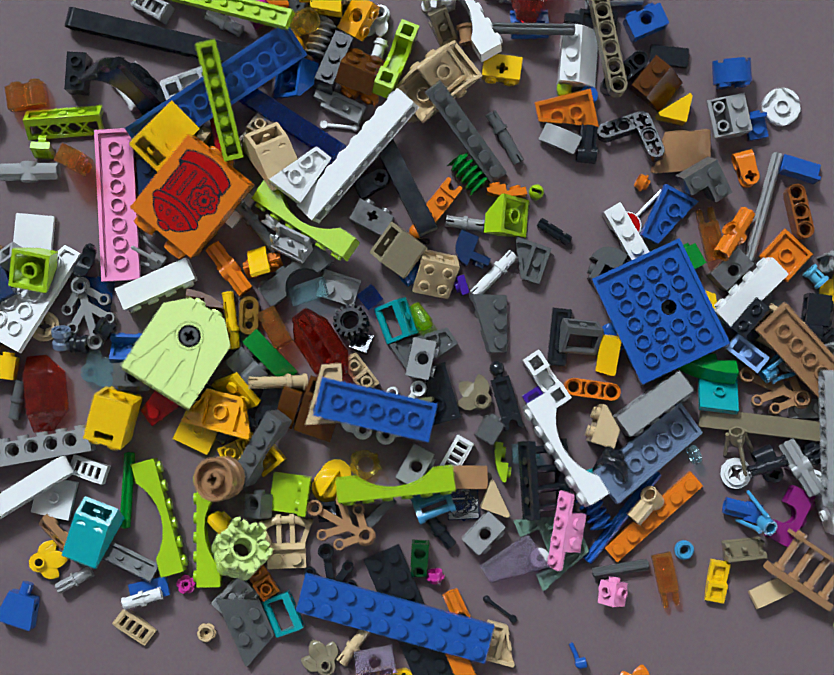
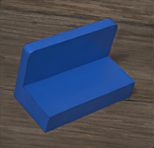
(800, 169)

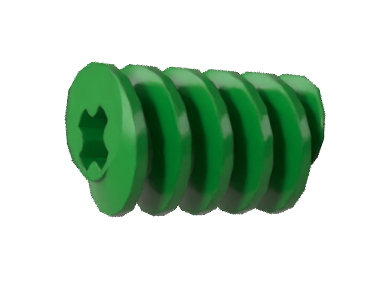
(468, 173)

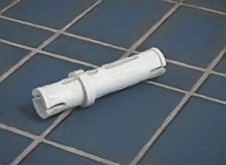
(497, 270)

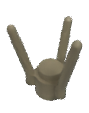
(738, 437)

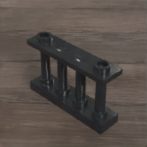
(529, 479)

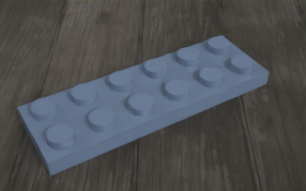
(650, 452)

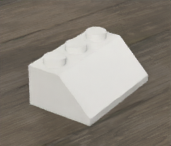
(578, 58)

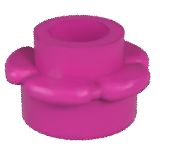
(435, 576)
(185, 589)

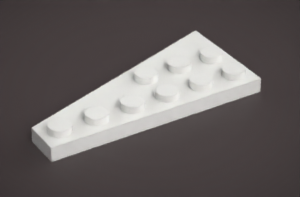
(25, 310)

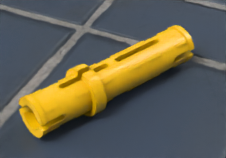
(231, 319)

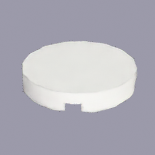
(781, 106)

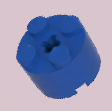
(732, 72)

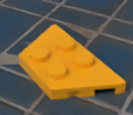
(220, 413)

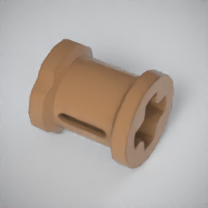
(465, 33)

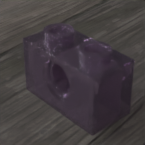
(384, 654)

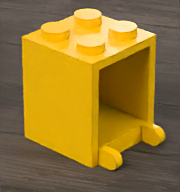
(112, 418)

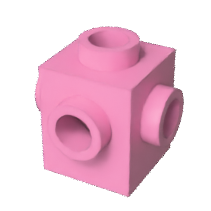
(612, 592)

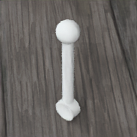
(324, 125)

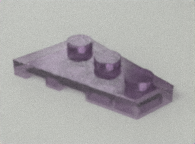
(515, 560)

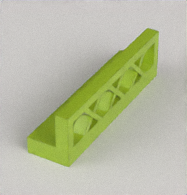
(60, 117)

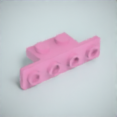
(566, 532)

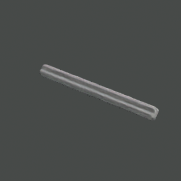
(763, 205)

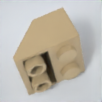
(603, 427)

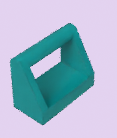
(403, 316)
(291, 607)

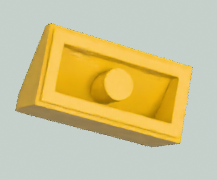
(608, 355)

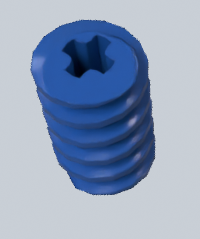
(597, 515)

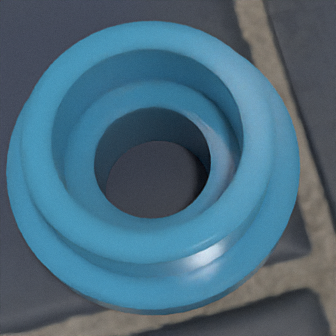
(688, 554)

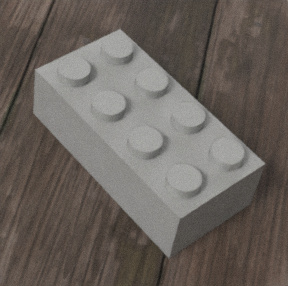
(652, 403)

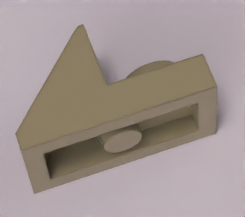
(442, 25)

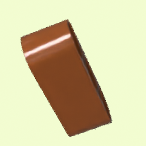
(802, 203)

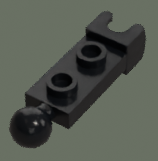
(504, 396)

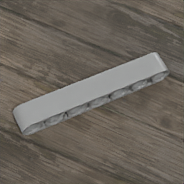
(826, 421)

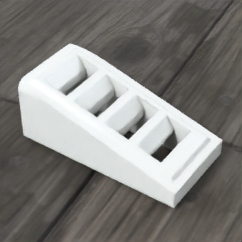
(458, 438)
(103, 473)

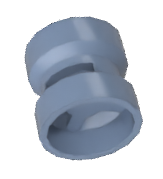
(61, 337)

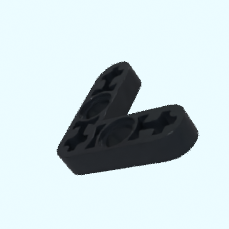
(635, 126)

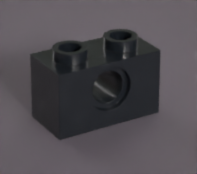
(76, 65)
(751, 319)

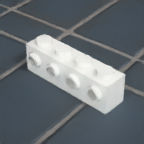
(156, 284)
(754, 284)

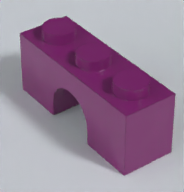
(800, 505)

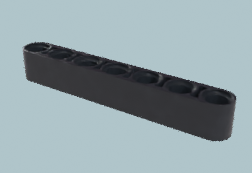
(407, 189)

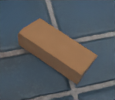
(470, 477)

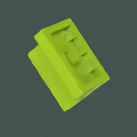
(291, 493)

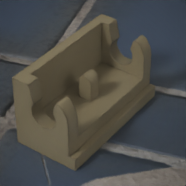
(743, 549)

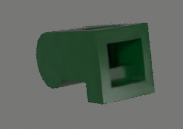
(419, 558)

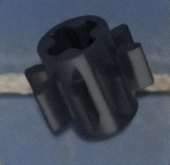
(812, 452)

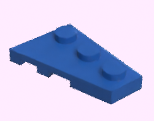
(666, 213)

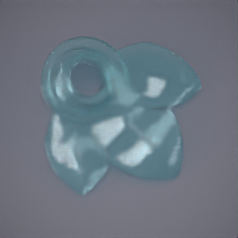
(101, 368)

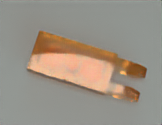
(709, 233)
(665, 577)

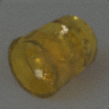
(305, 22)

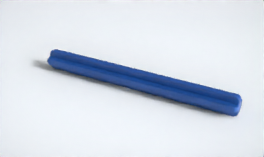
(619, 520)

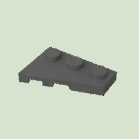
(492, 316)
(442, 337)

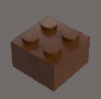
(359, 70)

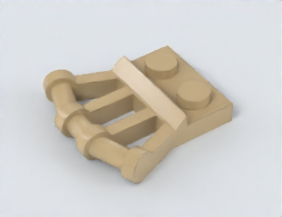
(291, 553)

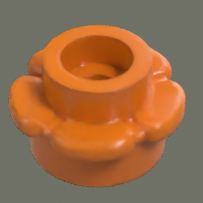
(642, 182)

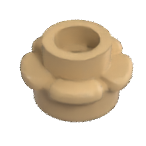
(201, 632)

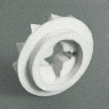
(726, 471)

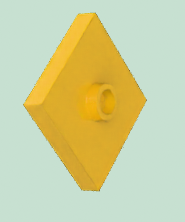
(195, 436)

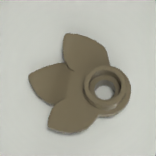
(472, 392)
(319, 655)

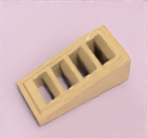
(138, 620)

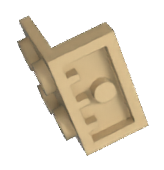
(436, 274)

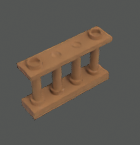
(793, 578)

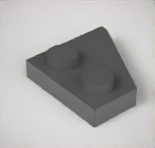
(531, 259)

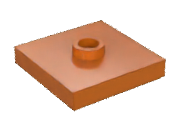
(787, 252)

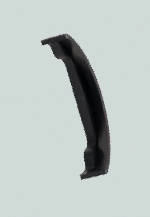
(129, 79)

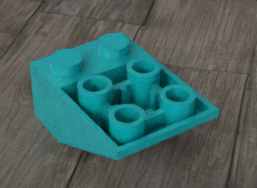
(91, 532)

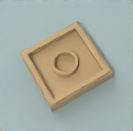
(443, 66)

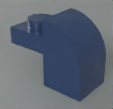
(465, 250)

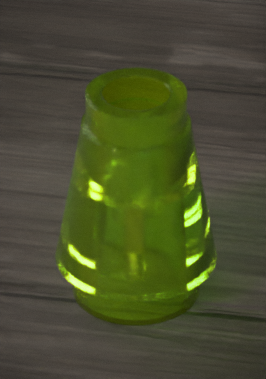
(420, 317)

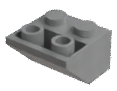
(729, 116)

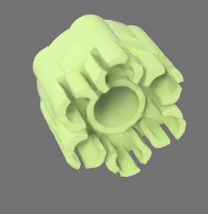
(252, 538)

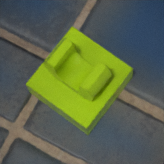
(42, 148)

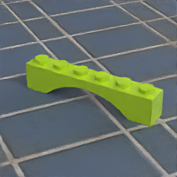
(336, 240)
(149, 477)
(354, 488)
(206, 571)

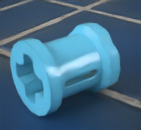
(815, 276)

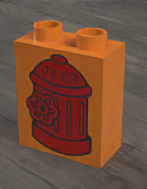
(190, 198)

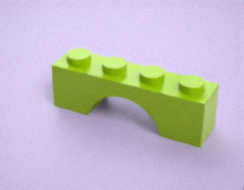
(397, 58)

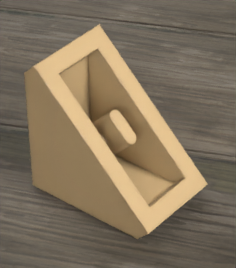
(493, 501)

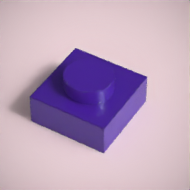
(461, 285)
(532, 394)

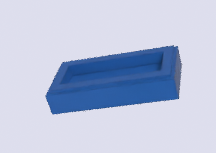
(145, 586)

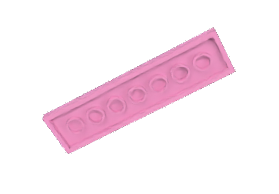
(114, 196)

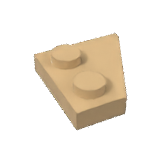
(500, 646)

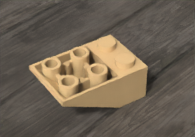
(269, 151)

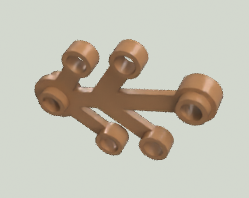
(777, 390)
(344, 525)

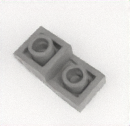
(560, 138)

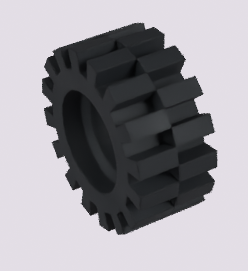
(343, 315)

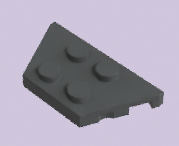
(247, 625)

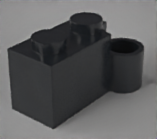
(816, 313)

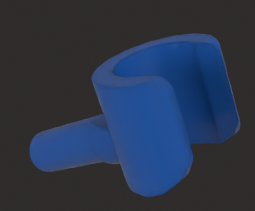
(579, 662)

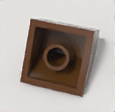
(656, 83)

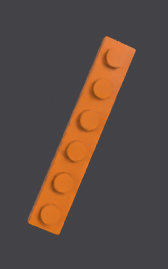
(635, 533)

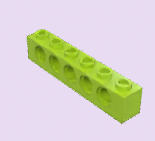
(219, 99)

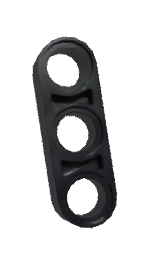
(631, 68)

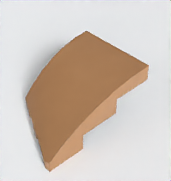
(683, 150)

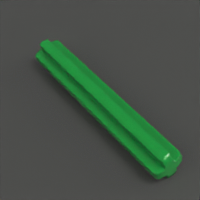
(127, 489)

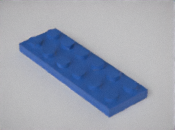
(375, 409)

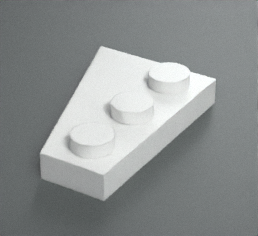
(301, 175)

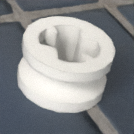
(270, 222)

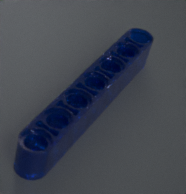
(292, 123)

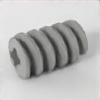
(320, 38)

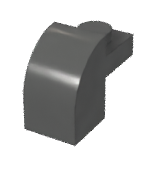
(605, 257)

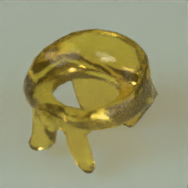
(356, 456)

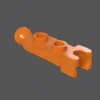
(439, 203)

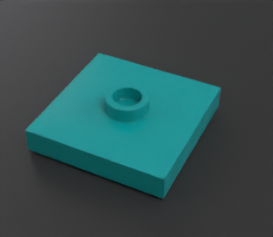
(718, 397)

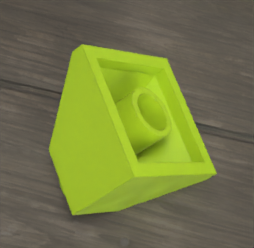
(507, 217)
(32, 268)

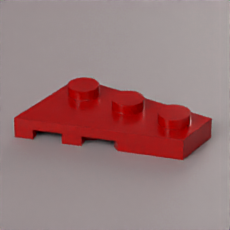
(158, 408)

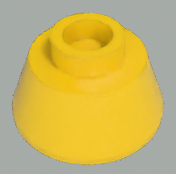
(219, 521)

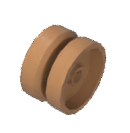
(219, 478)

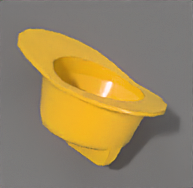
(324, 483)

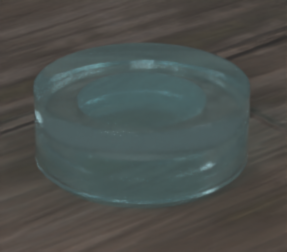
(694, 454)

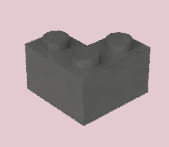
(706, 176)

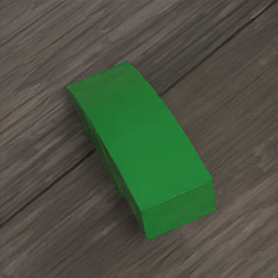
(268, 355)
(712, 370)

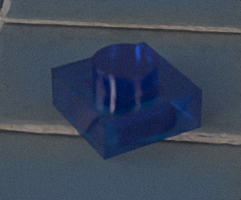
(370, 297)

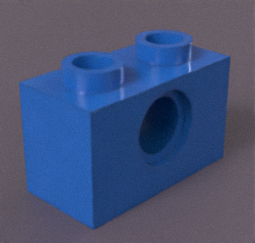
(637, 30)

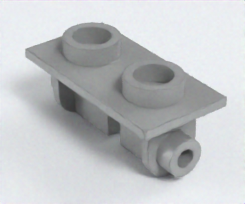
(826, 262)

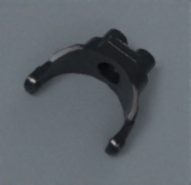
(86, 260)
(616, 459)

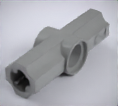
(29, 171)
(801, 467)

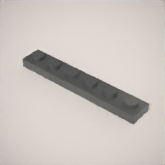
(465, 131)

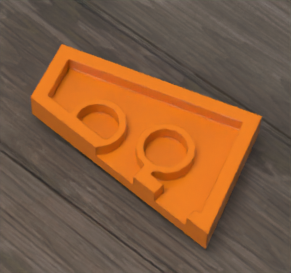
(571, 108)

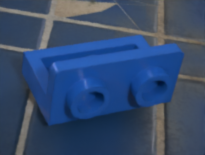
(122, 346)

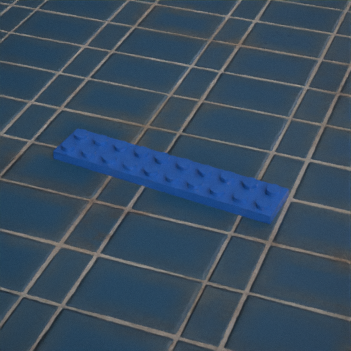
(242, 75)
(395, 617)

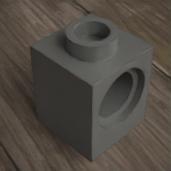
(258, 505)

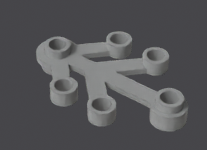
(87, 309)

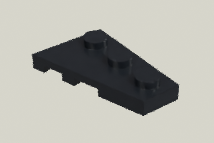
(444, 396)

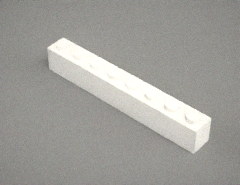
(357, 155)

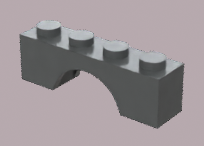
(275, 289)
(266, 435)

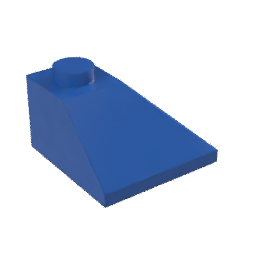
(295, 79)

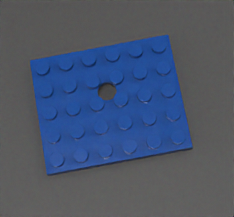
(650, 337)

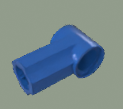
(744, 510)

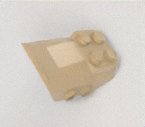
(414, 84)

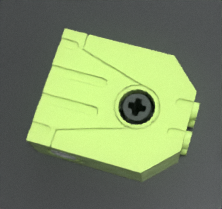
(169, 361)

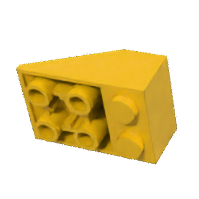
(163, 135)

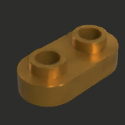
(248, 315)

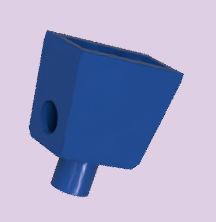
(20, 607)

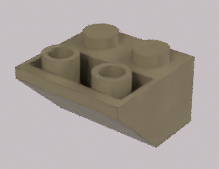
(398, 249)

